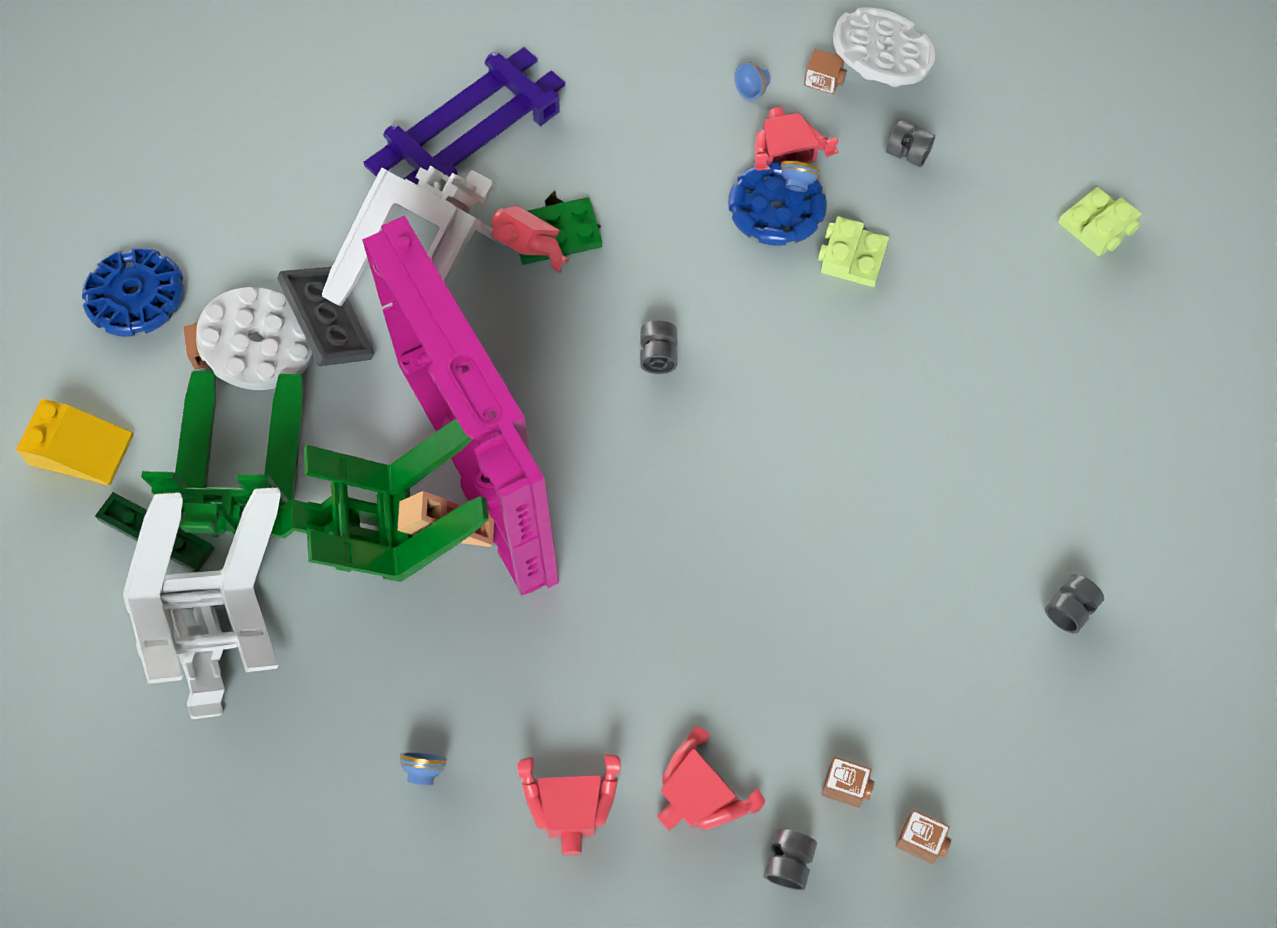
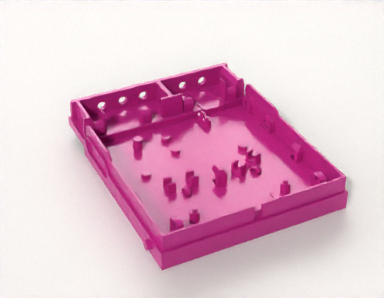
(460, 382)

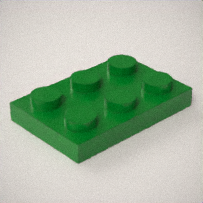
(576, 227)

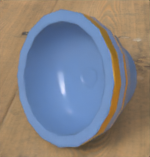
(751, 80)
(799, 175)
(422, 767)

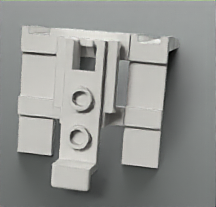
(436, 199)
(158, 600)

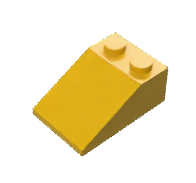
(73, 443)

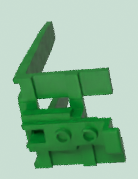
(220, 508)
(334, 525)

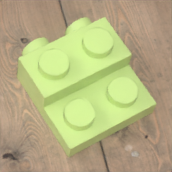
(1101, 221)
(853, 252)

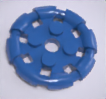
(773, 218)
(136, 305)

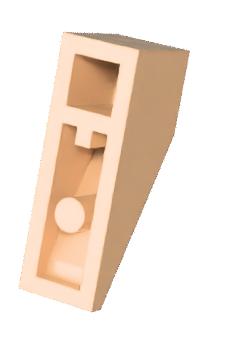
(425, 509)

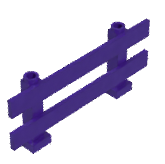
(508, 72)

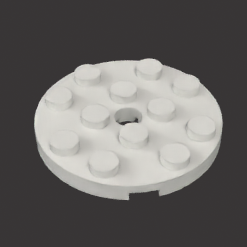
(861, 43)
(235, 358)

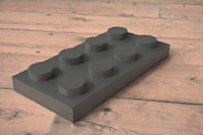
(328, 328)

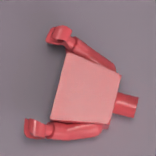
(789, 140)
(527, 234)
(699, 791)
(570, 804)

